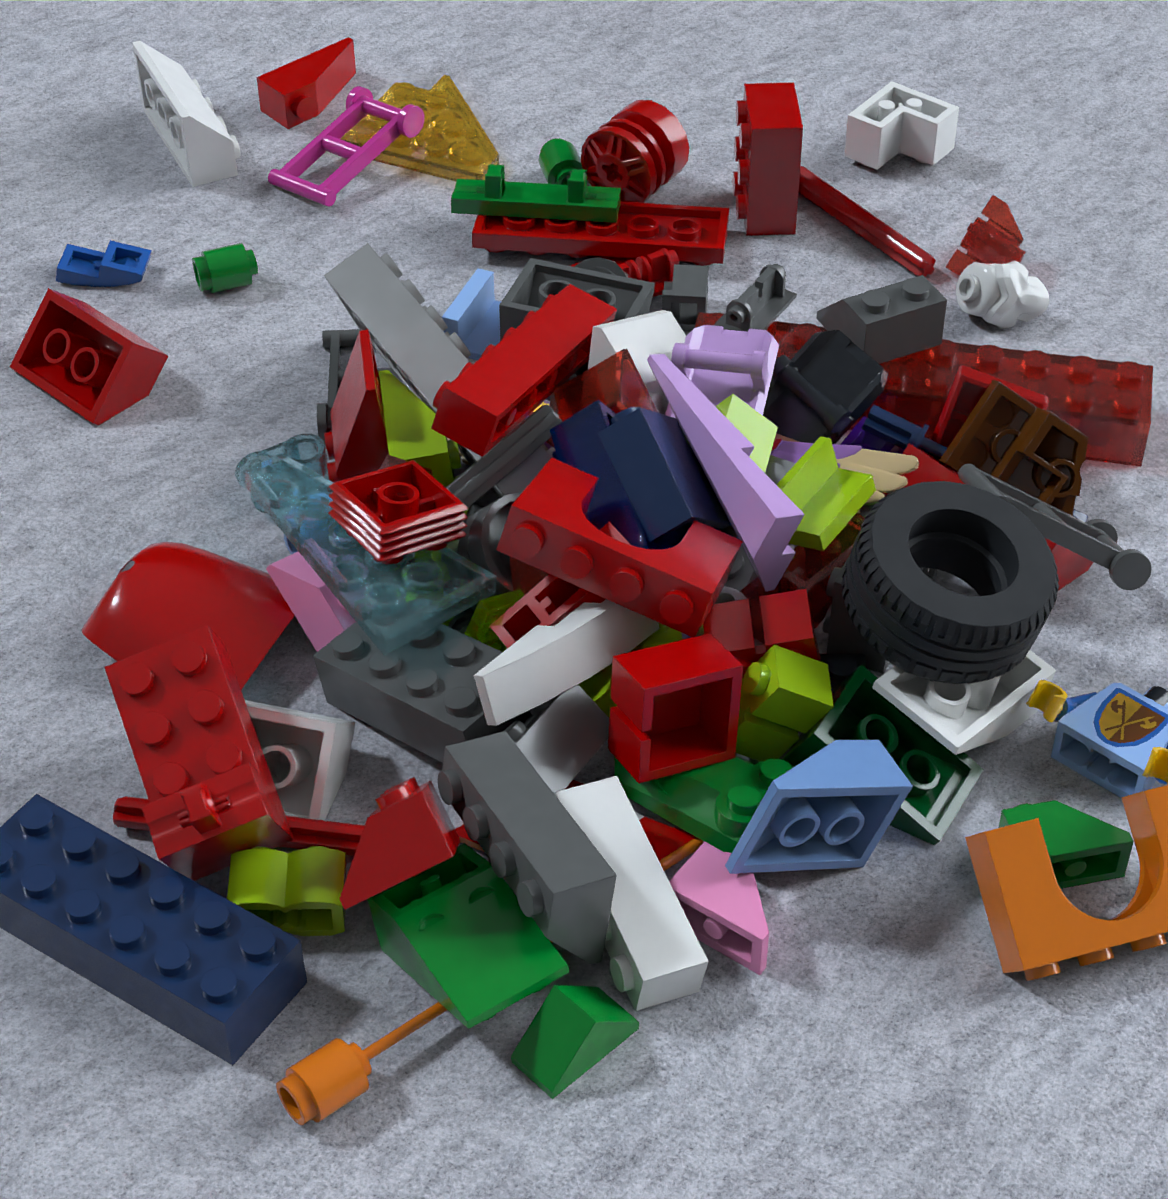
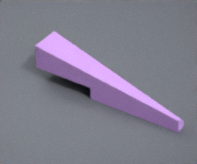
(751, 500)

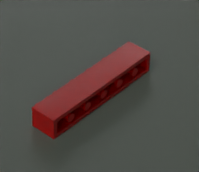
(519, 371)

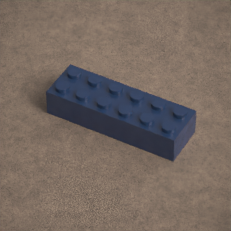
(144, 930)

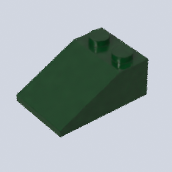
(937, 775)

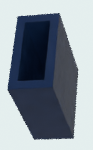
(661, 475)

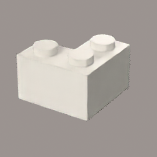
(900, 122)

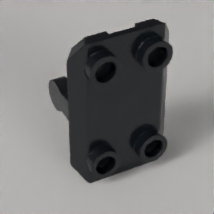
(822, 388)

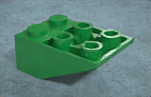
(465, 937)

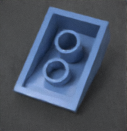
(824, 811)

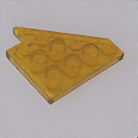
(450, 141)

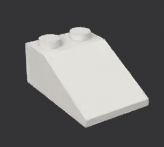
(967, 712)

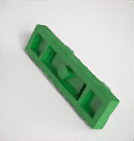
(536, 200)

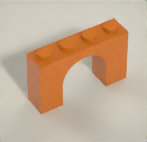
(1034, 919)

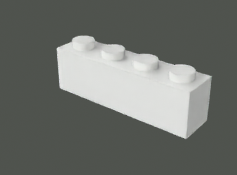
(647, 931)

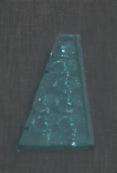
(385, 599)

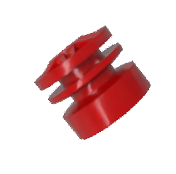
(636, 151)

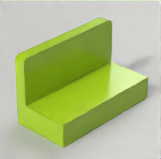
(824, 495)

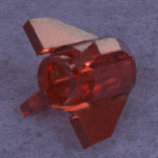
(990, 241)

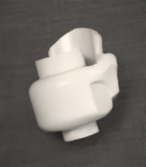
(1001, 293)

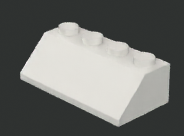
(184, 118)

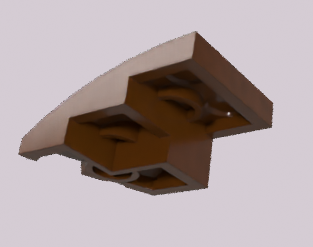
(1021, 447)

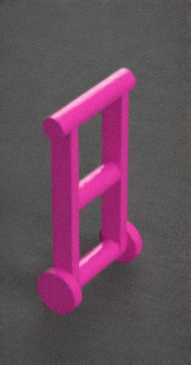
(358, 105)

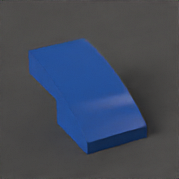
(118, 266)

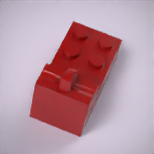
(196, 754)

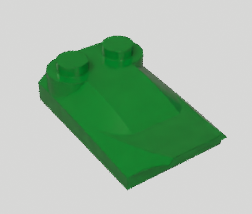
(708, 800)

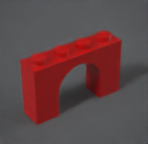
(667, 585)

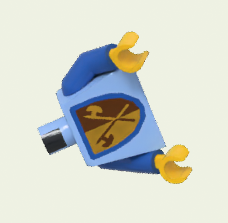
(1109, 735)

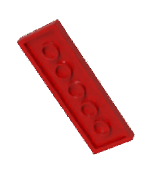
(693, 232)

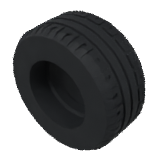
(933, 628)

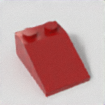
(357, 417)

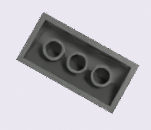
(531, 841)

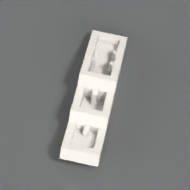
(558, 658)

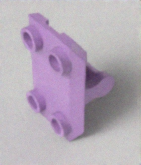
(728, 363)

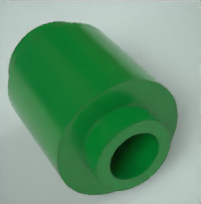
(557, 160)
(224, 268)

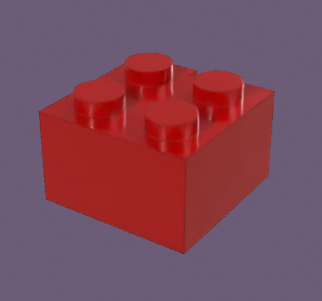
(785, 623)
(674, 707)

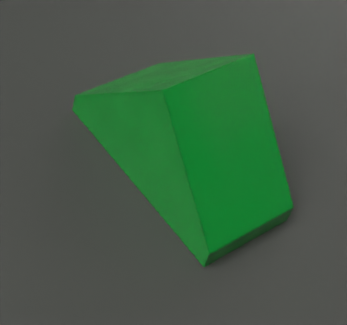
(571, 1036)

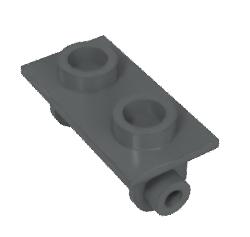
(759, 303)

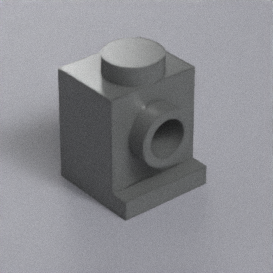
(686, 294)

